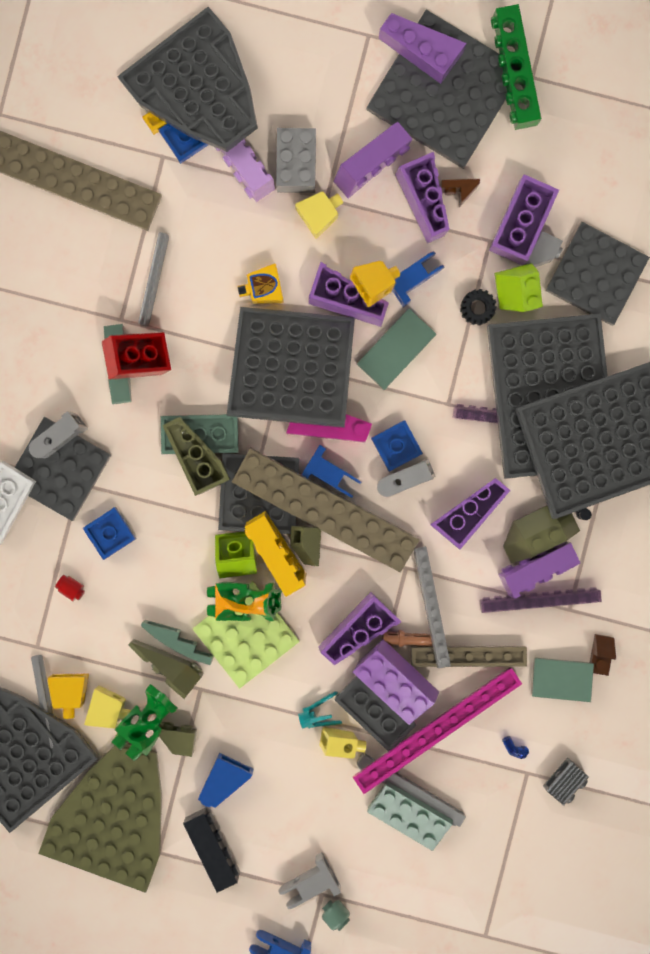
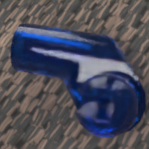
(518, 752)

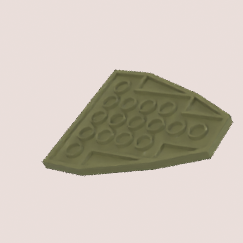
(111, 820)

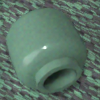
(335, 915)

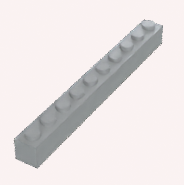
(431, 607)
(418, 792)

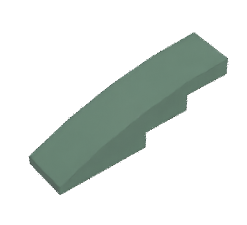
(119, 388)
(171, 638)

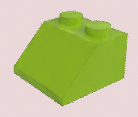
(519, 288)
(235, 555)

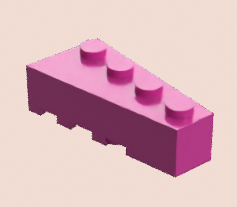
(354, 430)

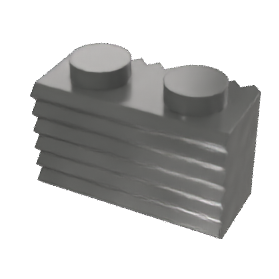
(566, 782)

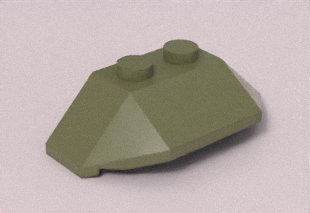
(538, 533)

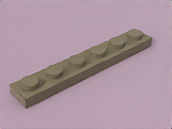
(472, 656)

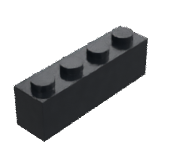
(211, 849)

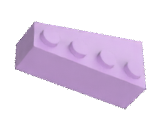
(248, 171)

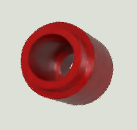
(70, 588)

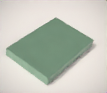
(562, 679)

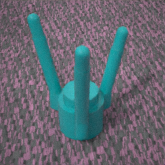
(309, 719)

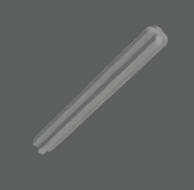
(153, 279)
(42, 687)

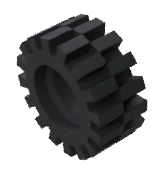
(483, 296)

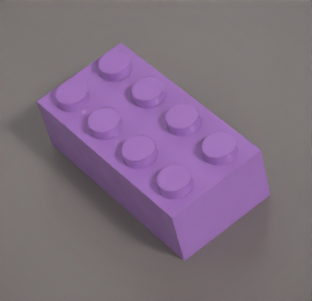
(524, 220)
(396, 682)

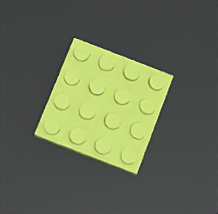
(246, 646)

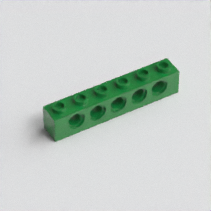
(511, 18)

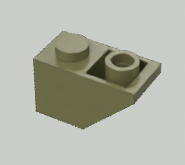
(306, 544)
(178, 739)

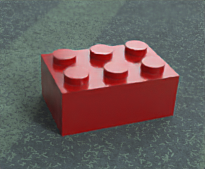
(136, 355)

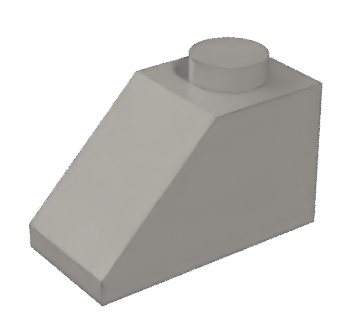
(545, 249)

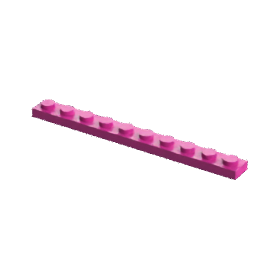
(437, 730)

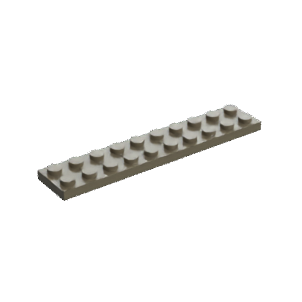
(77, 182)
(325, 510)

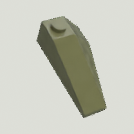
(197, 460)
(179, 673)

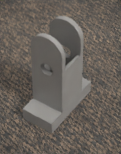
(60, 433)
(409, 478)
(312, 883)

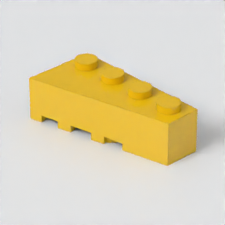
(276, 553)

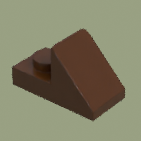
(464, 187)
(602, 653)

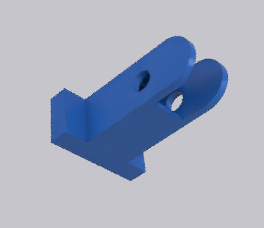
(412, 278)
(326, 471)
(278, 945)

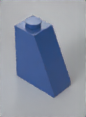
(224, 780)

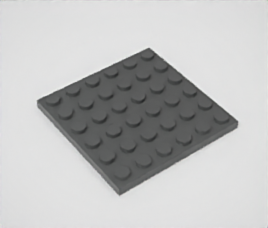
(449, 114)
(291, 367)

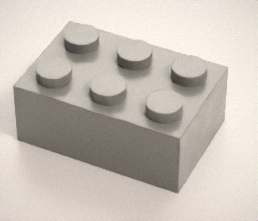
(296, 160)

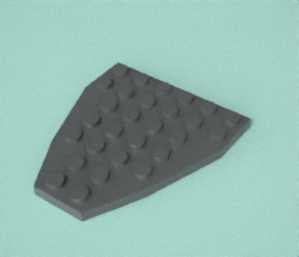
(196, 83)
(28, 765)

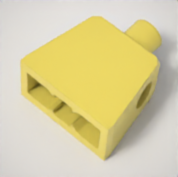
(319, 212)
(106, 709)
(340, 743)

